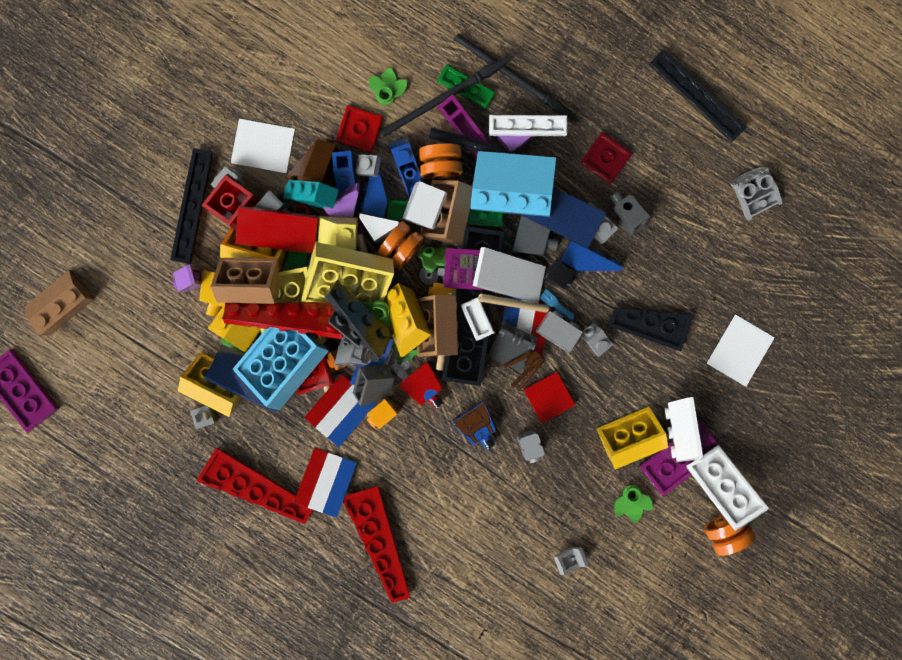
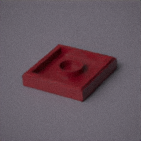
(605, 158)

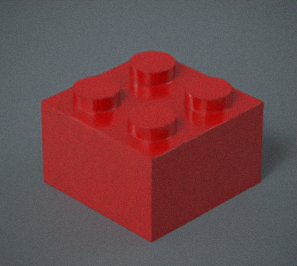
(226, 198)

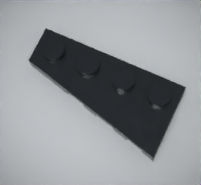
(657, 327)
(369, 328)

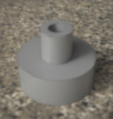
(428, 280)

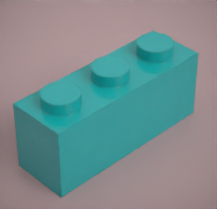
(310, 193)

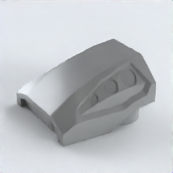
(756, 191)
(352, 355)

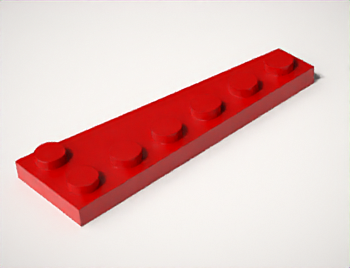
(285, 316)
(242, 481)
(373, 527)

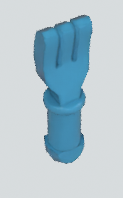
(550, 300)

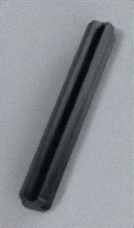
(464, 142)

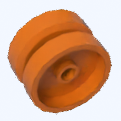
(440, 161)
(400, 246)
(725, 539)

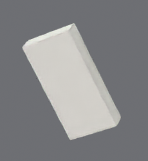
(477, 319)

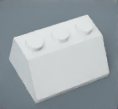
(684, 430)

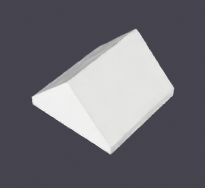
(424, 205)
(378, 227)

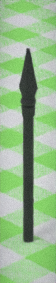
(486, 72)
(540, 94)

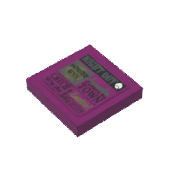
(460, 268)

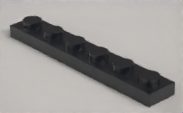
(697, 96)
(191, 206)

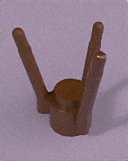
(533, 363)

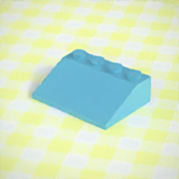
(513, 183)
(279, 364)

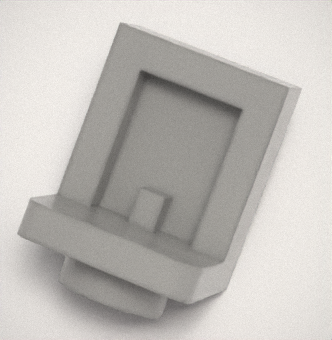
(367, 165)
(234, 175)
(596, 339)
(570, 560)

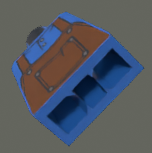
(476, 425)

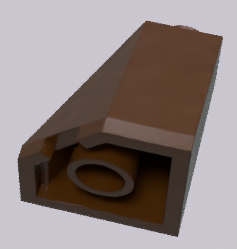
(316, 163)

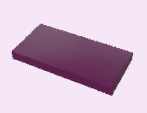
(23, 393)
(665, 471)

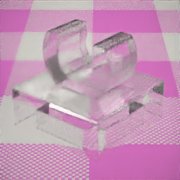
(401, 368)

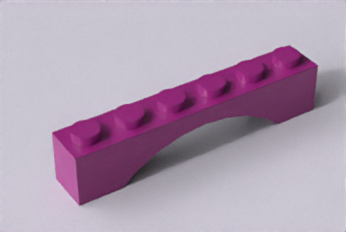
(460, 120)

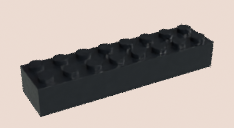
(469, 363)

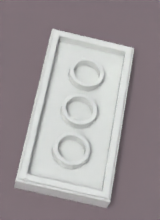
(509, 275)
(727, 488)

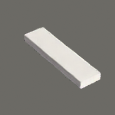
(528, 125)

